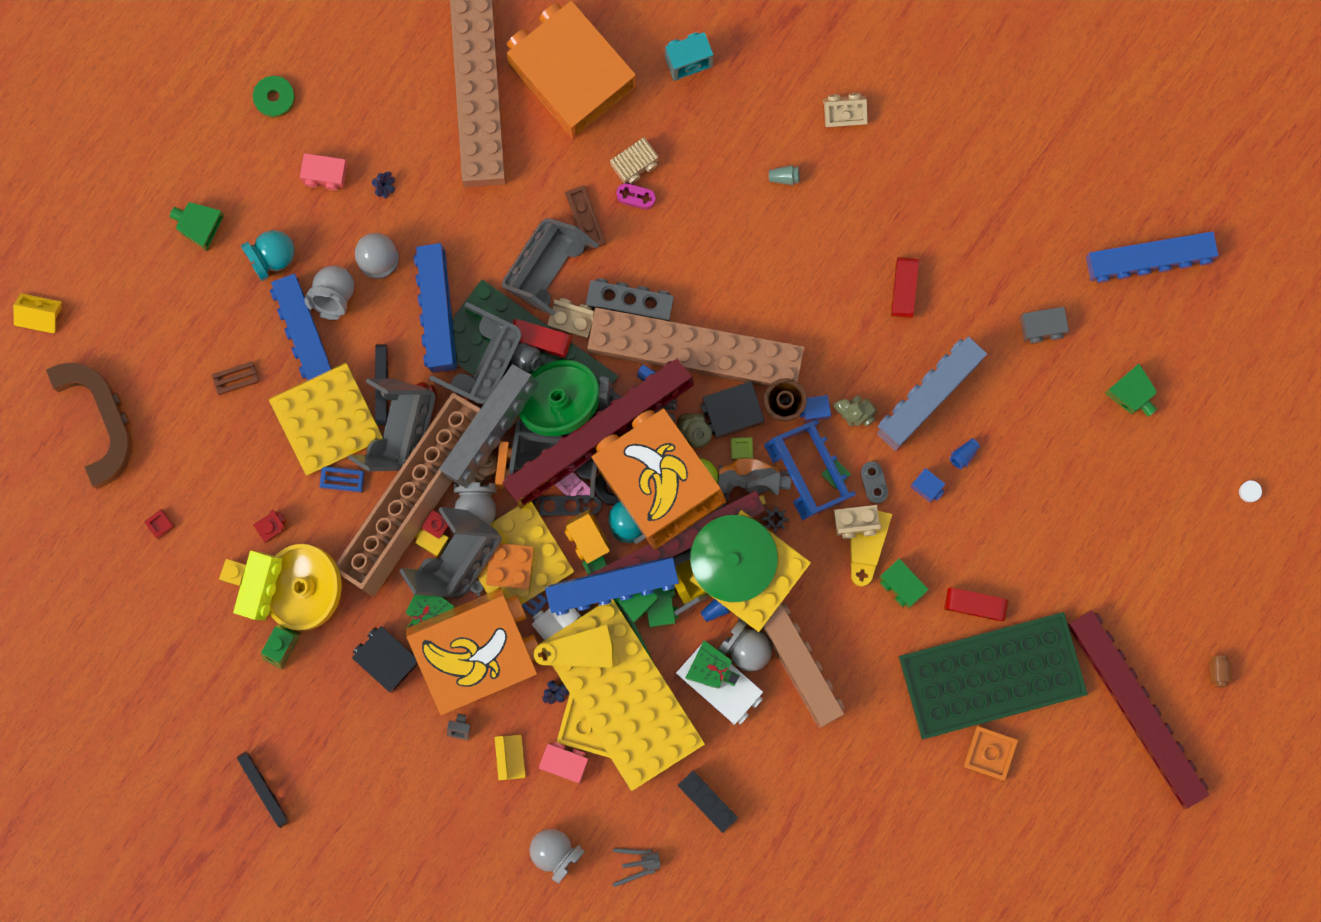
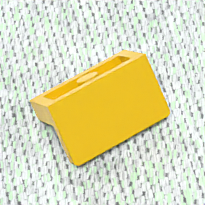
(36, 313)
(687, 589)
(510, 757)

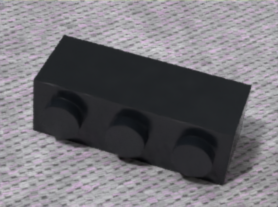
(707, 801)

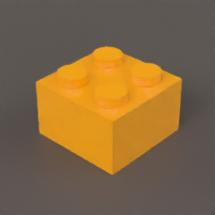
(587, 535)

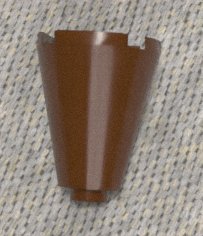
(785, 392)

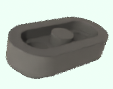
(874, 482)

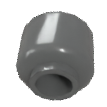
(526, 357)

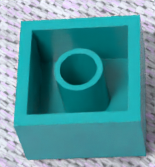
(688, 55)

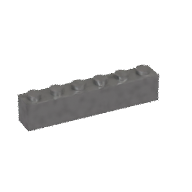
(489, 426)

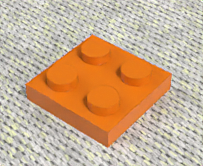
(504, 459)
(511, 566)
(990, 753)

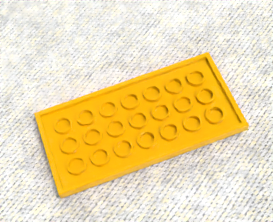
(628, 703)

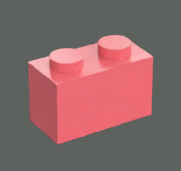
(323, 171)
(564, 763)

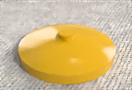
(305, 588)

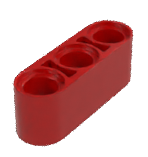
(904, 287)
(543, 338)
(976, 604)

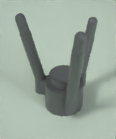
(649, 861)

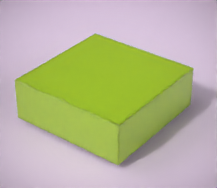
(741, 448)

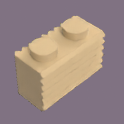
(635, 161)

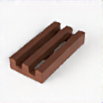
(215, 376)

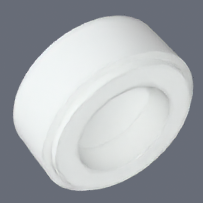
(1250, 491)

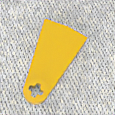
(866, 551)
(582, 649)

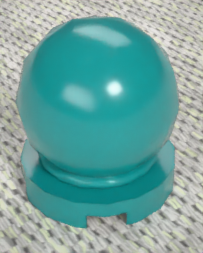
(271, 252)
(622, 525)

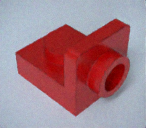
(270, 525)
(435, 525)

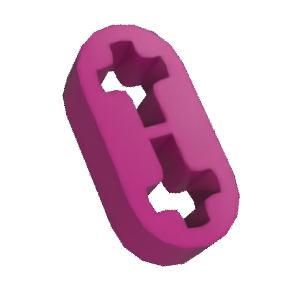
(634, 201)

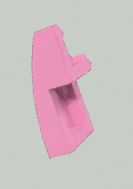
(573, 486)

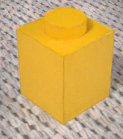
(431, 543)
(232, 572)

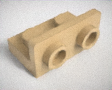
(845, 110)
(571, 318)
(857, 521)

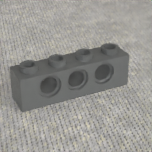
(621, 290)

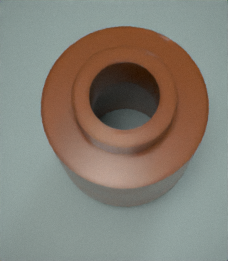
(1220, 671)

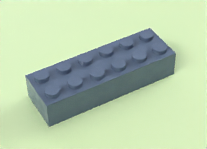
(935, 389)

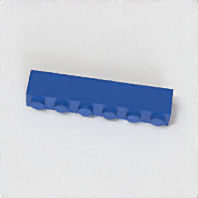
(1152, 256)
(436, 308)
(300, 327)
(612, 584)

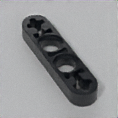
(381, 372)
(560, 503)
(263, 789)

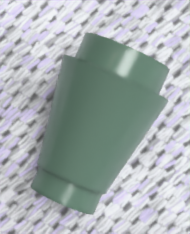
(785, 175)

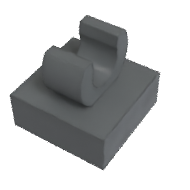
(459, 728)

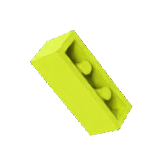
(258, 585)

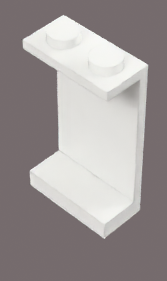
(728, 699)

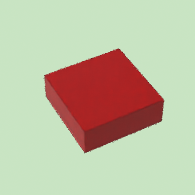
(159, 524)

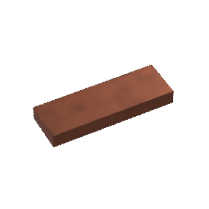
(585, 215)

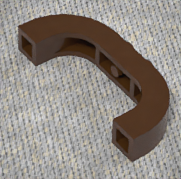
(119, 452)

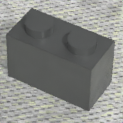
(1044, 324)

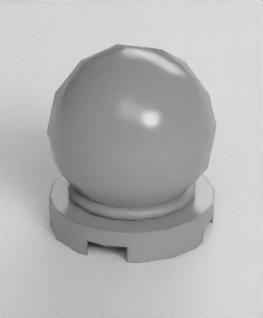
(376, 255)
(330, 292)
(477, 500)
(747, 647)
(553, 852)

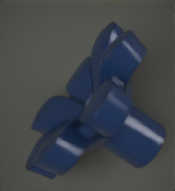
(383, 184)
(554, 693)

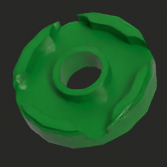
(267, 86)

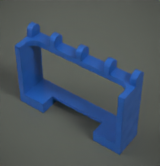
(805, 504)

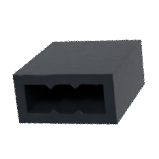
(732, 410)
(385, 658)

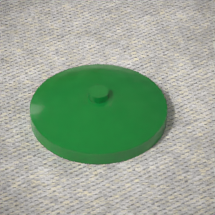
(562, 400)
(734, 558)

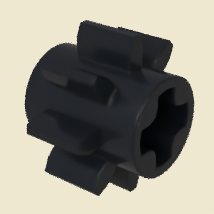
(779, 515)

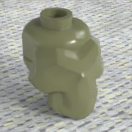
(856, 411)
(694, 429)

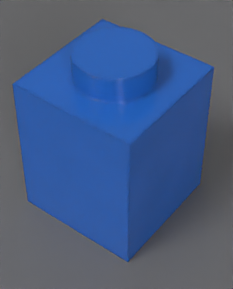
(816, 409)
(928, 486)

